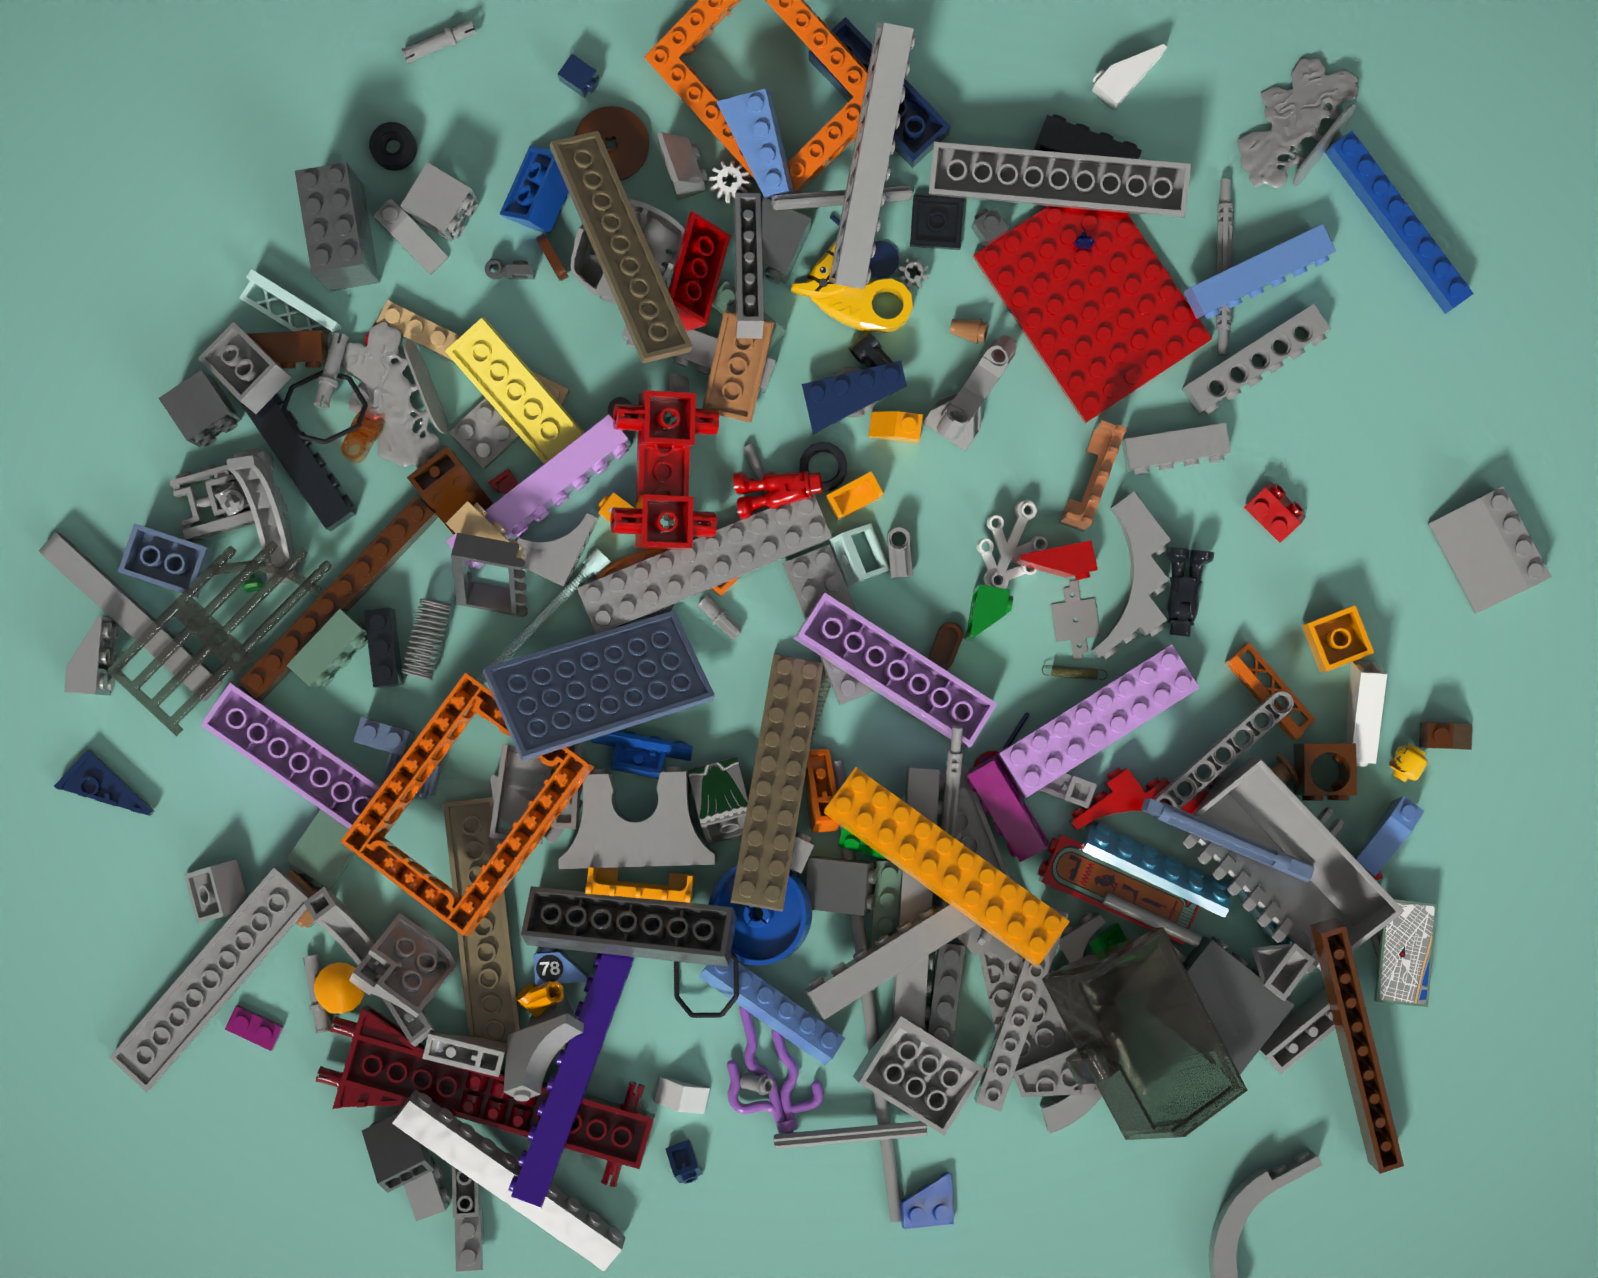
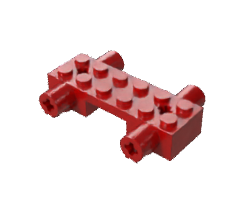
(664, 470)

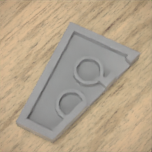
(1050, 1078)

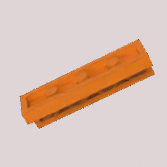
(1260, 692)

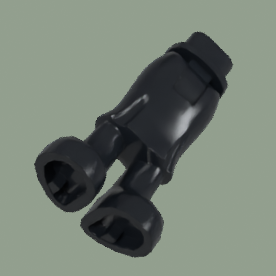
(1185, 590)

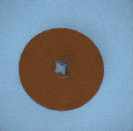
(629, 133)

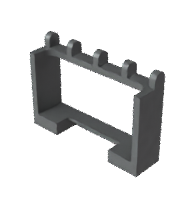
(484, 596)

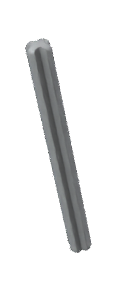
(832, 198)
(850, 1134)

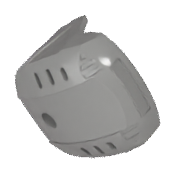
(661, 234)

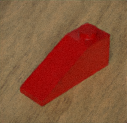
(1062, 561)

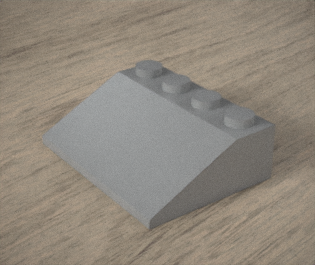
(1489, 549)
(919, 1074)

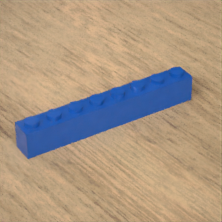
(1398, 222)

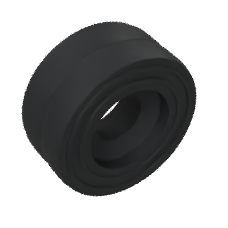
(386, 133)

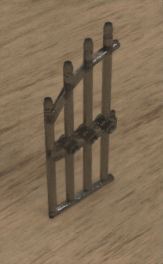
(210, 632)

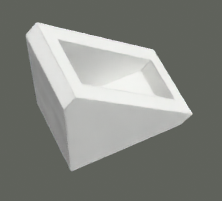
(682, 1096)

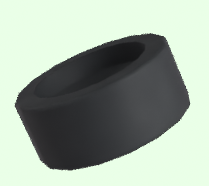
(833, 450)

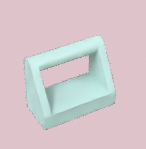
(849, 559)

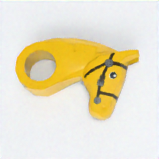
(850, 304)

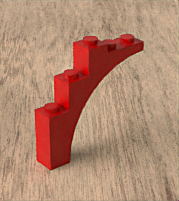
(1124, 796)

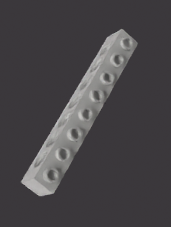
(1013, 1029)

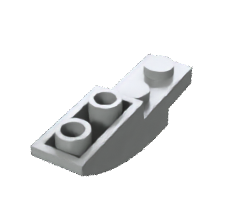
(468, 1222)

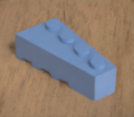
(758, 135)

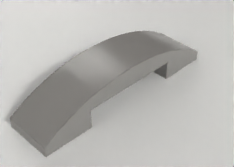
(1070, 789)

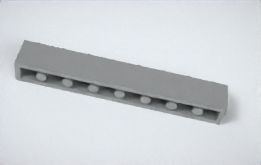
(886, 958)

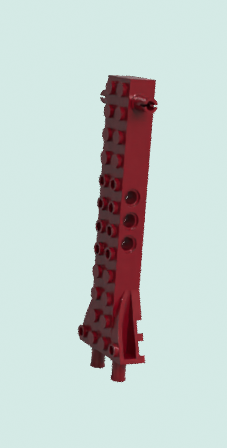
(387, 1070)

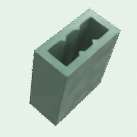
(321, 852)

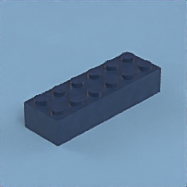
(919, 121)

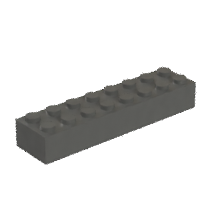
(629, 926)

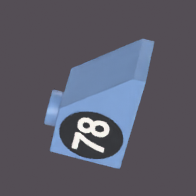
(556, 966)

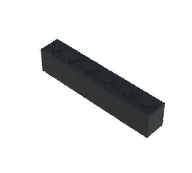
(302, 464)

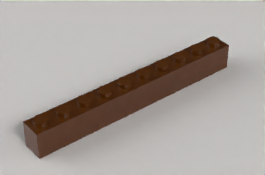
(341, 594)
(1357, 1045)

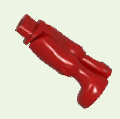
(782, 487)

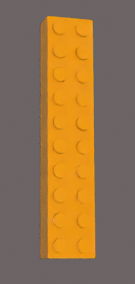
(946, 867)

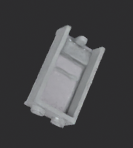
(516, 786)

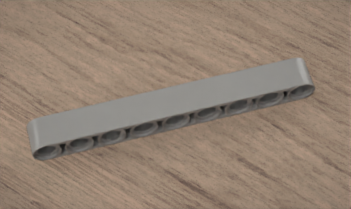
(120, 606)

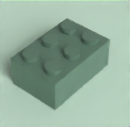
(329, 649)

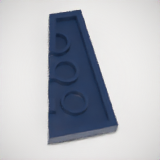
(842, 395)

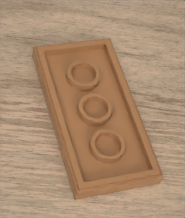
(736, 371)

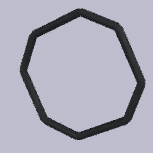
(336, 436)
(713, 1014)

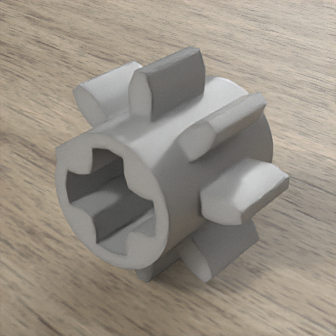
(920, 276)

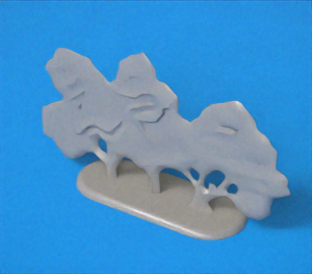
(1295, 116)
(389, 395)

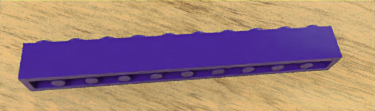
(571, 1080)

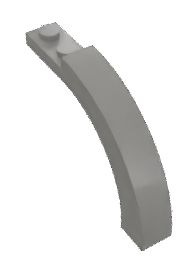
(357, 941)
(1067, 1109)
(1241, 1204)

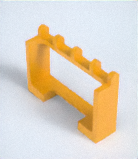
(605, 882)

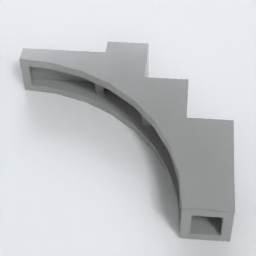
(264, 498)
(1146, 577)

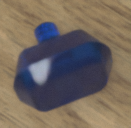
(1084, 241)

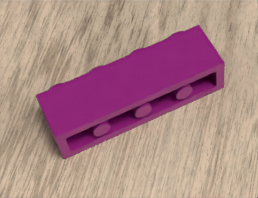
(1007, 808)

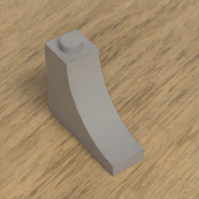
(559, 557)
(531, 1053)

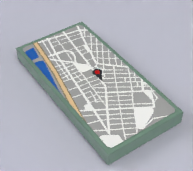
(1407, 955)

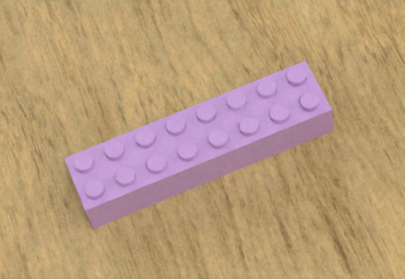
(556, 480)
(894, 670)
(1097, 721)
(291, 754)

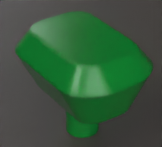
(252, 584)

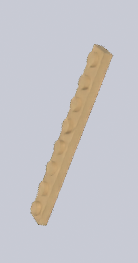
(440, 339)

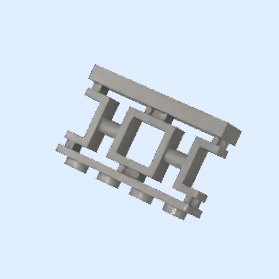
(222, 477)

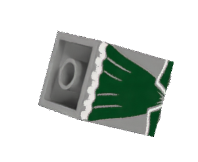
(720, 798)

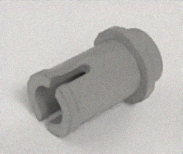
(762, 1084)

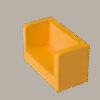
(854, 495)

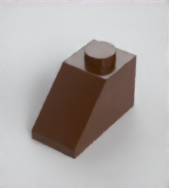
(1445, 735)

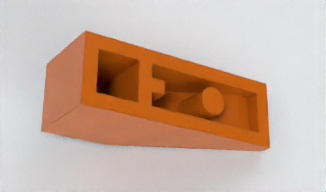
(820, 790)

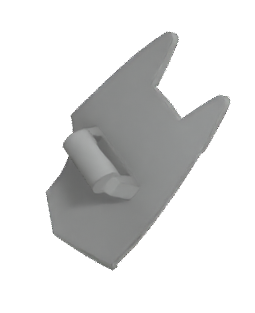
(981, 941)

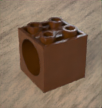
(1342, 754)

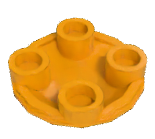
(335, 990)

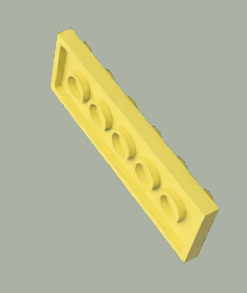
(514, 390)

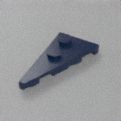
(95, 780)

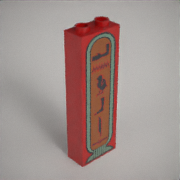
(1091, 878)

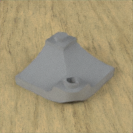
(404, 966)

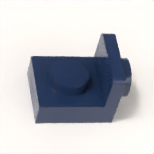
(684, 1162)

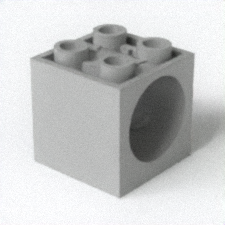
(440, 202)

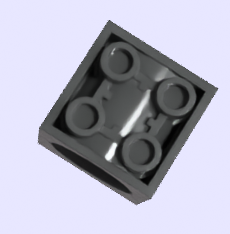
(200, 409)

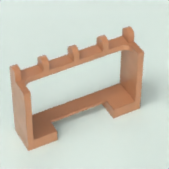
(1105, 445)

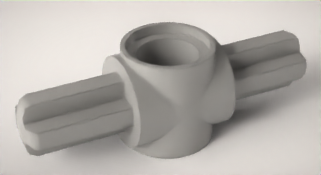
(230, 498)

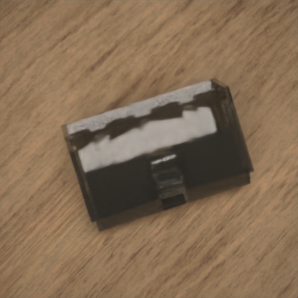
(1144, 1038)

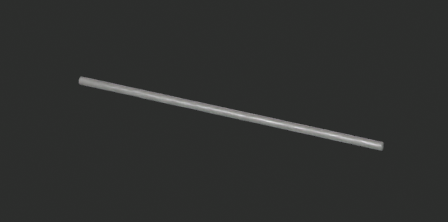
(872, 1037)

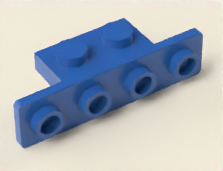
(642, 754)

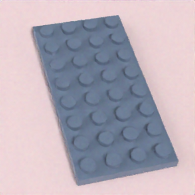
(598, 685)

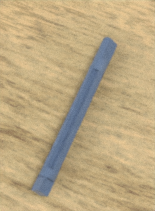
(1228, 839)

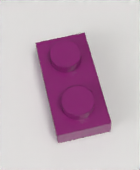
(254, 1027)

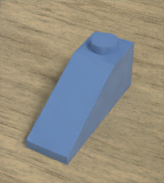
(1389, 834)

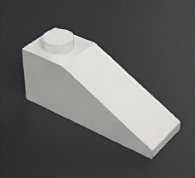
(1123, 76)

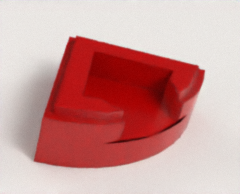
(504, 482)

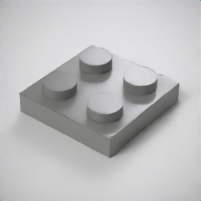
(484, 433)

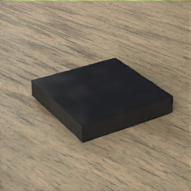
(936, 222)

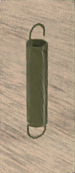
(1074, 672)

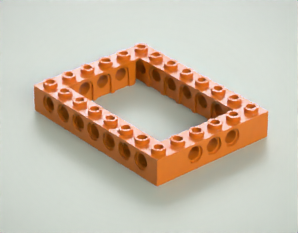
(699, 97)
(369, 830)

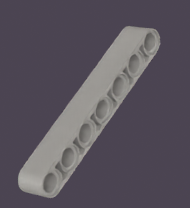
(1233, 750)

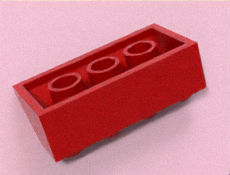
(698, 270)

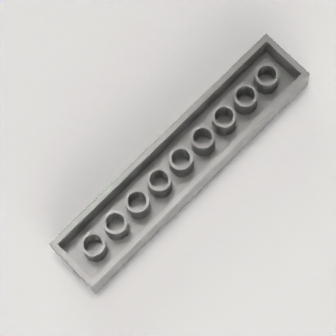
(1060, 179)

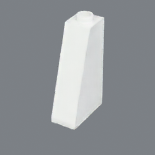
(1365, 709)

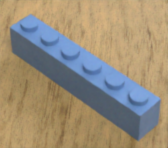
(1259, 271)
(776, 1011)

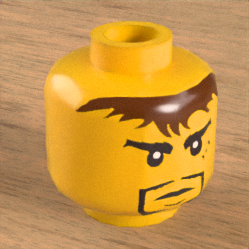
(1408, 762)

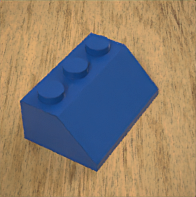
(536, 192)

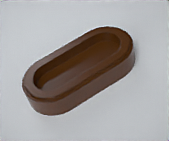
(552, 257)
(946, 645)

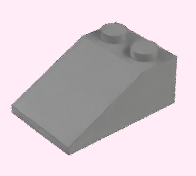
(682, 165)
(244, 368)

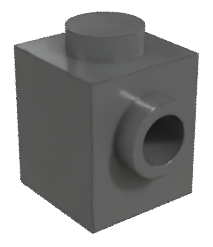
(989, 226)

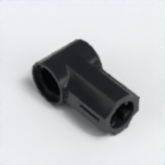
(868, 351)

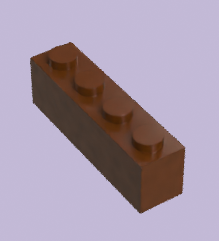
(294, 347)

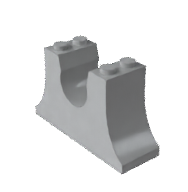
(613, 840)

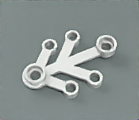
(1009, 548)

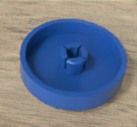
(775, 935)

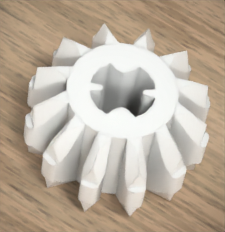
(722, 176)

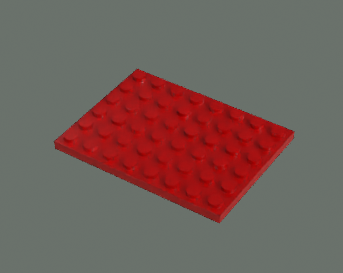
(1095, 314)

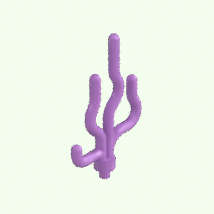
(783, 1109)

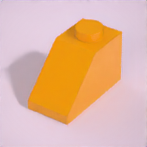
(896, 426)

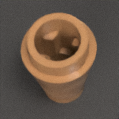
(970, 329)

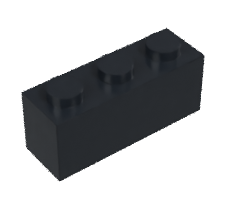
(383, 647)

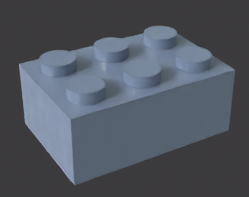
(164, 559)

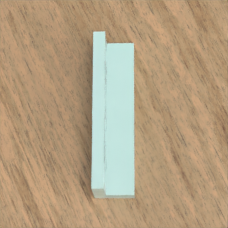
(289, 300)

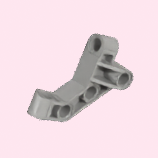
(959, 414)

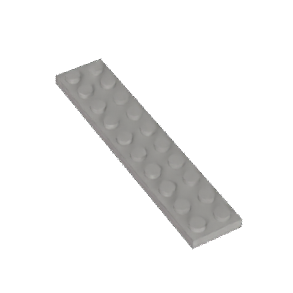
(709, 563)
(211, 979)

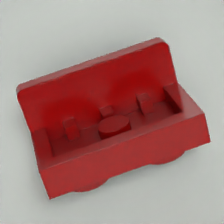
(1275, 511)

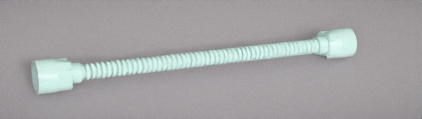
(594, 564)

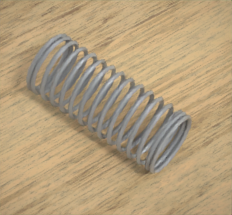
(433, 606)

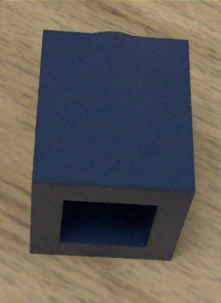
(578, 76)

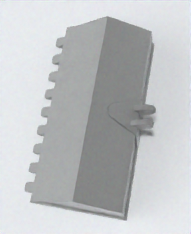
(1267, 811)

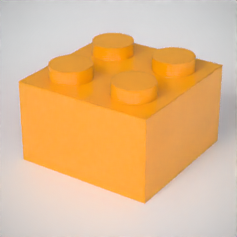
(1337, 639)

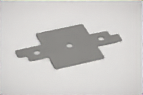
(1073, 608)

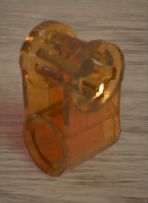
(362, 437)

